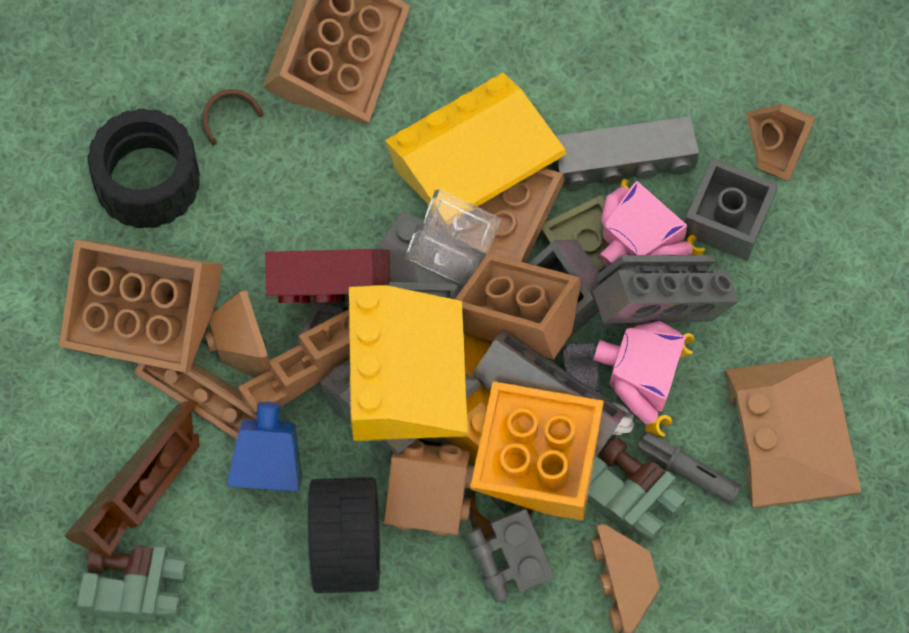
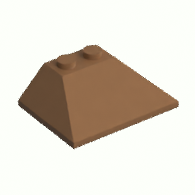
(793, 432)

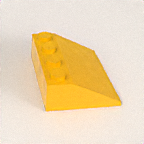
(475, 144)
(406, 364)

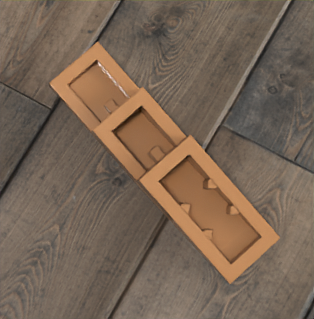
(303, 366)

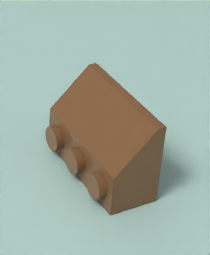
(523, 300)

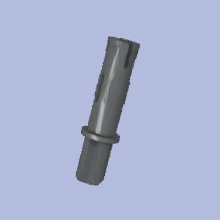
(688, 467)

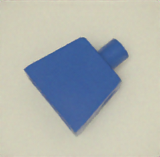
(266, 453)

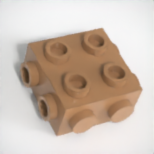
(429, 488)

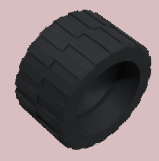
(136, 131)
(344, 535)

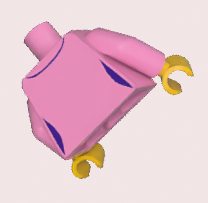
(642, 226)
(645, 369)

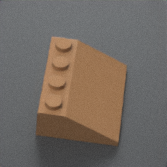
(337, 54)
(138, 304)

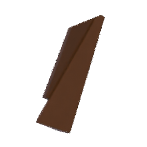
(138, 483)

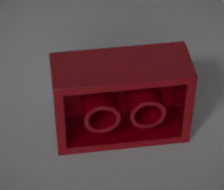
(323, 273)

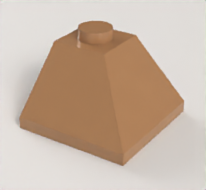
(238, 337)

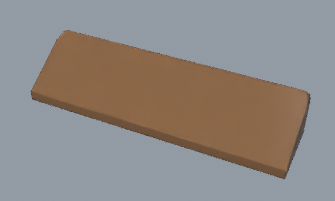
(212, 396)

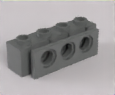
(663, 293)

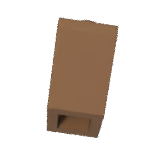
(627, 577)

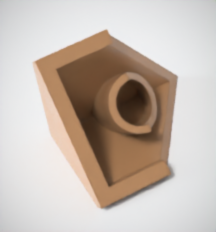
(779, 137)

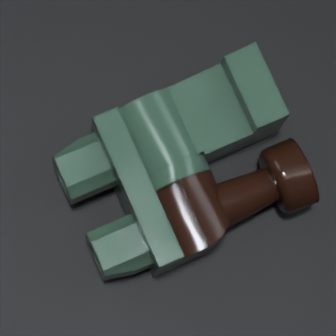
(633, 501)
(141, 591)

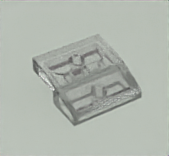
(452, 237)

